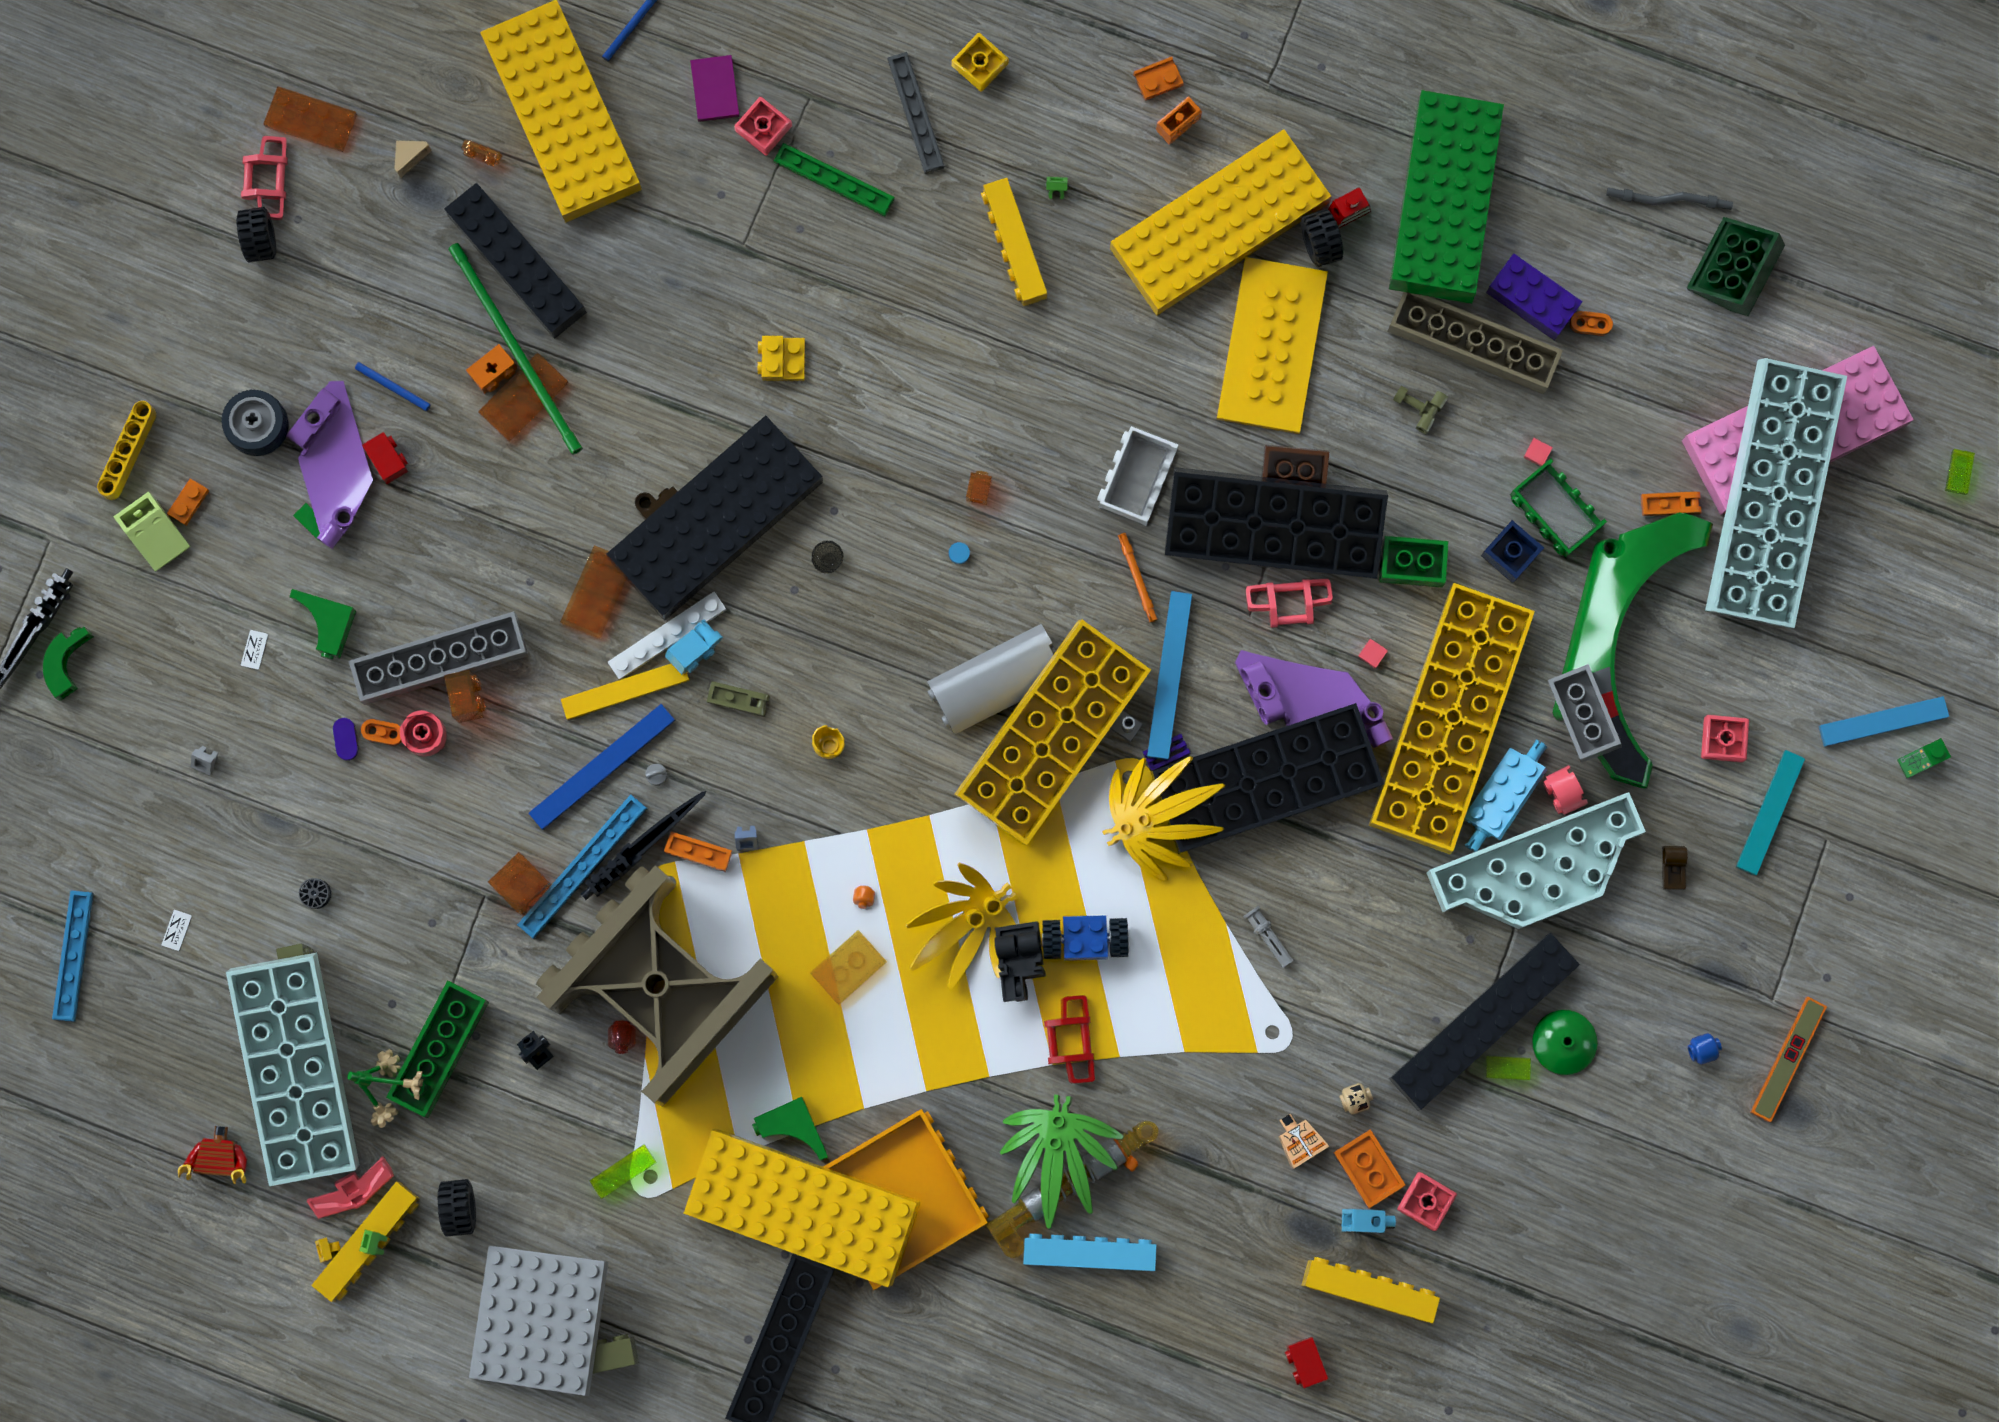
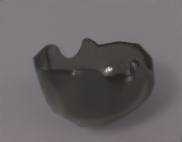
(827, 556)

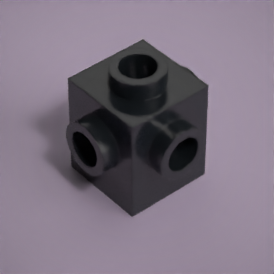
(535, 1050)

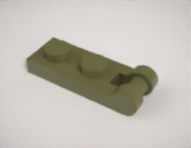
(737, 698)

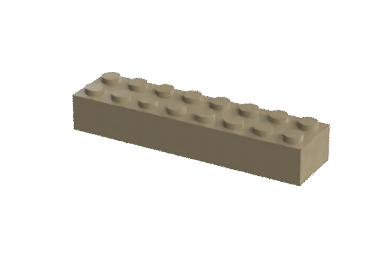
(1475, 341)

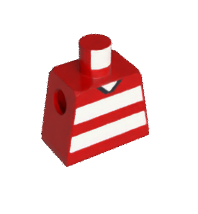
(1350, 207)

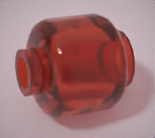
(621, 1036)

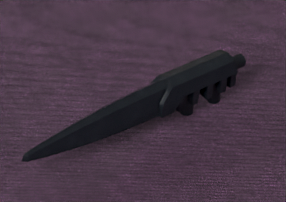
(36, 622)
(631, 853)

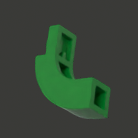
(57, 658)

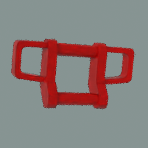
(1085, 1034)

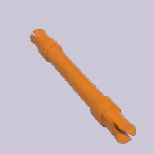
(1146, 601)

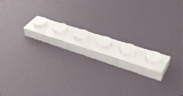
(666, 636)

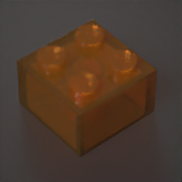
(464, 696)
(519, 883)

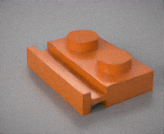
(1158, 78)

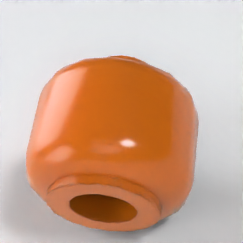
(863, 896)

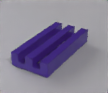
(1182, 745)

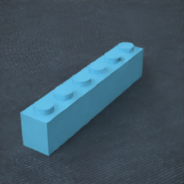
(1089, 1253)

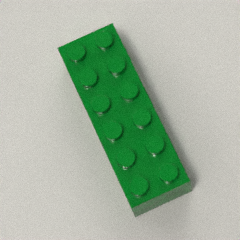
(439, 1047)

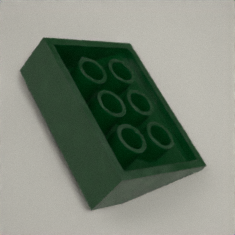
(1736, 265)

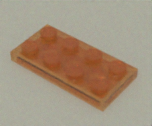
(310, 119)
(518, 402)
(594, 595)

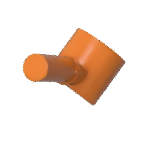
(1131, 1164)

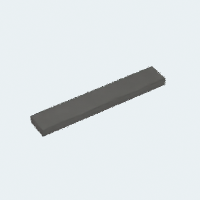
(915, 113)

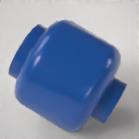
(1704, 1048)

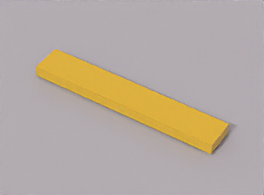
(622, 691)

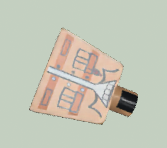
(1300, 1141)

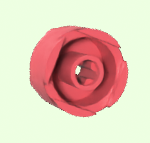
(412, 728)
(1565, 791)

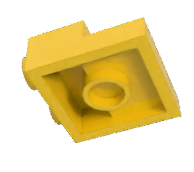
(782, 358)

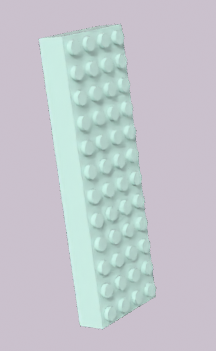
(1776, 493)

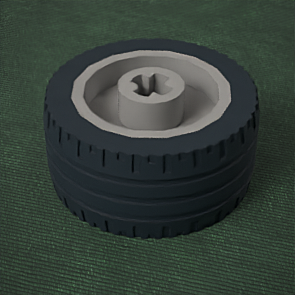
(255, 422)

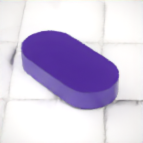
(345, 739)

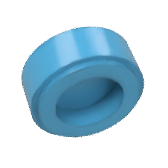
(959, 553)

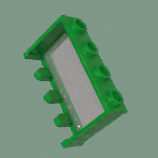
(1556, 509)

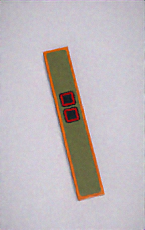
(1788, 1059)

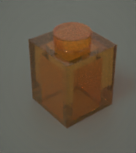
(979, 487)

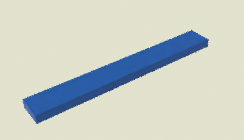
(601, 766)

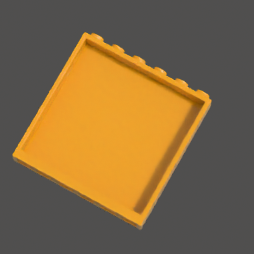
(916, 1165)

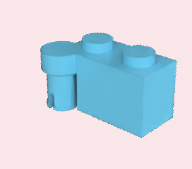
(693, 647)

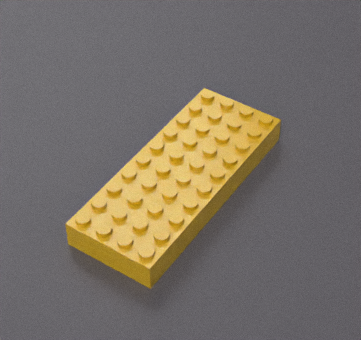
(561, 111)
(1220, 222)
(1052, 732)
(802, 1207)

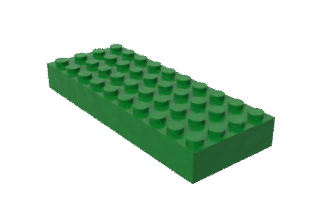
(1446, 197)

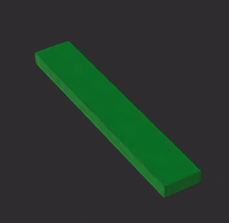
(834, 179)

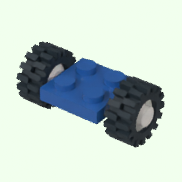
(1085, 938)

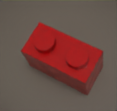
(385, 458)
(1306, 1362)

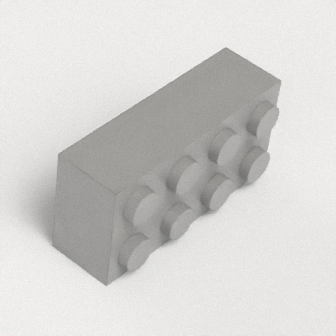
(1584, 713)

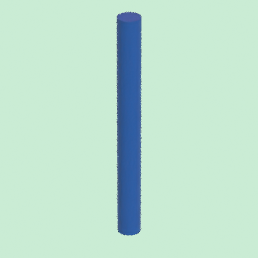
(628, 29)
(392, 386)

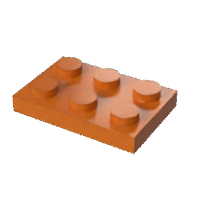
(1369, 1168)

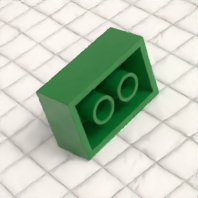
(1413, 561)

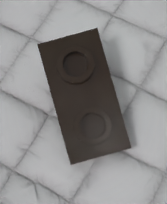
(1674, 867)

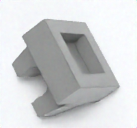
(202, 761)

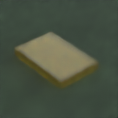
(848, 967)

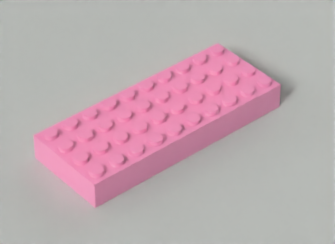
(1867, 413)

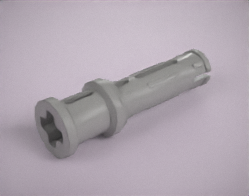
(1283, 959)

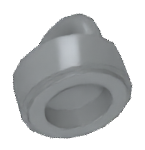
(656, 774)

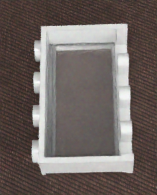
(1137, 475)

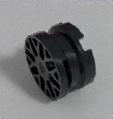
(315, 893)

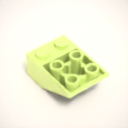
(152, 531)

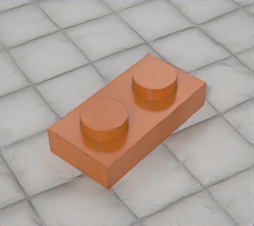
(188, 502)

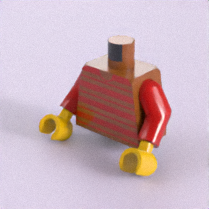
(216, 1157)

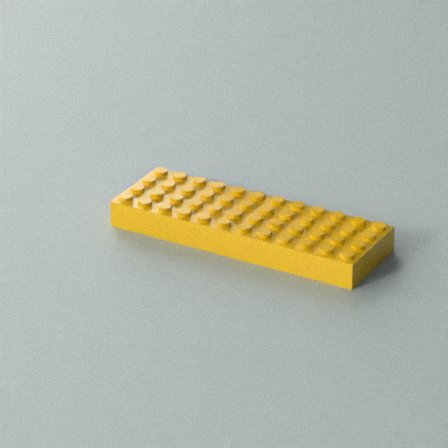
(1451, 718)

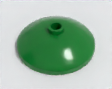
(1550, 1046)

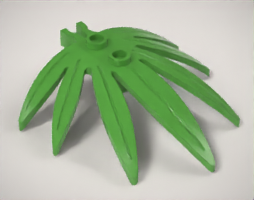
(1057, 1135)

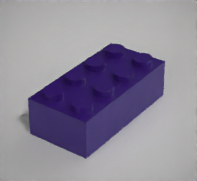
(1534, 297)

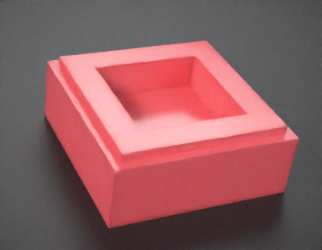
(1537, 452)
(1372, 653)

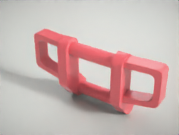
(281, 161)
(1285, 587)

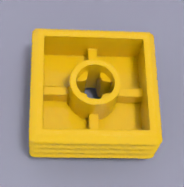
(980, 49)

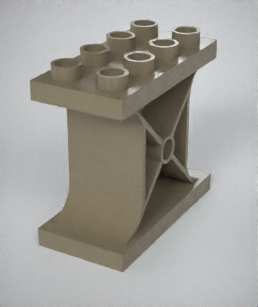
(626, 962)

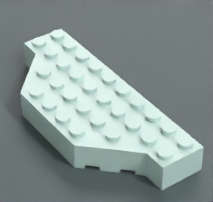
(1542, 868)

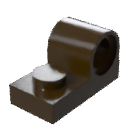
(665, 495)

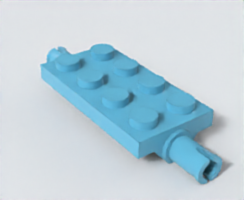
(1505, 794)

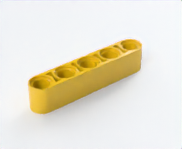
(127, 461)

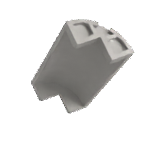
(991, 679)

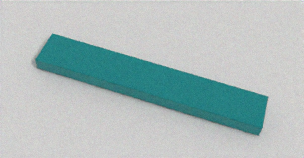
(1770, 812)

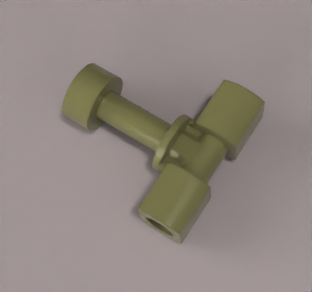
(1427, 410)

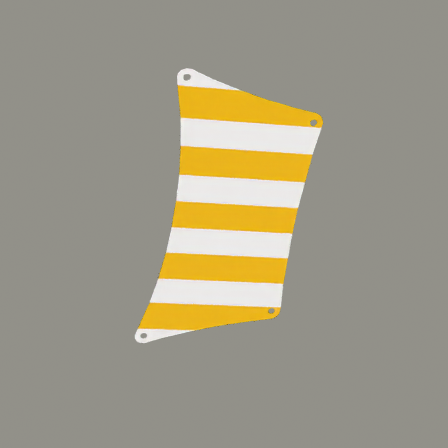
(905, 1028)

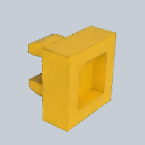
(324, 1249)

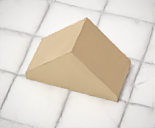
(409, 154)

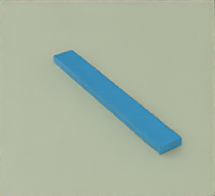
(1169, 675)
(582, 866)

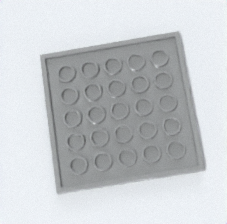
(538, 1320)

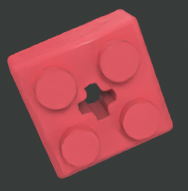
(762, 113)
(1734, 728)
(1441, 1200)

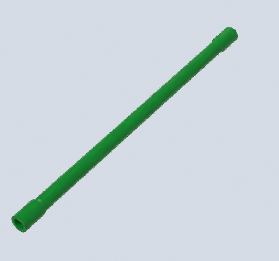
(567, 435)

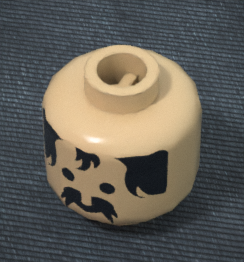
(1356, 1098)

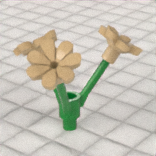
(385, 1065)

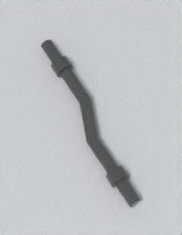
(1628, 196)

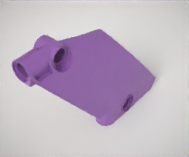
(332, 461)
(1305, 692)

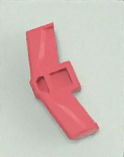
(352, 1190)

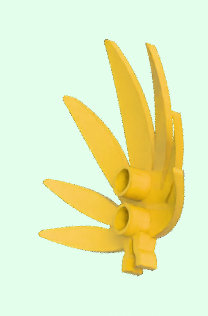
(1139, 822)
(980, 911)

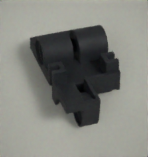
(1019, 957)

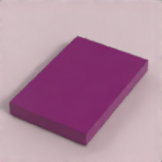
(714, 88)

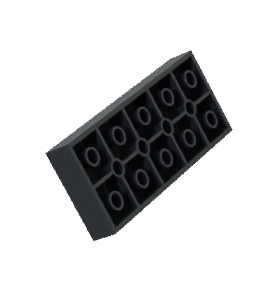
(715, 517)
(1276, 522)
(1277, 775)

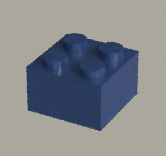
(1512, 551)

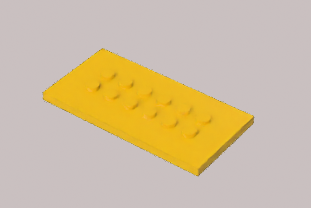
(1272, 345)

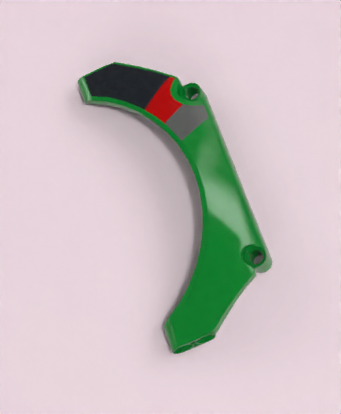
(1607, 593)

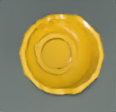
(827, 742)

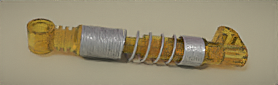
(1119, 1151)

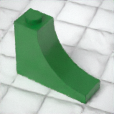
(332, 621)
(791, 1120)

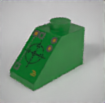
(1924, 758)

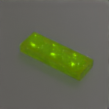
(623, 1171)

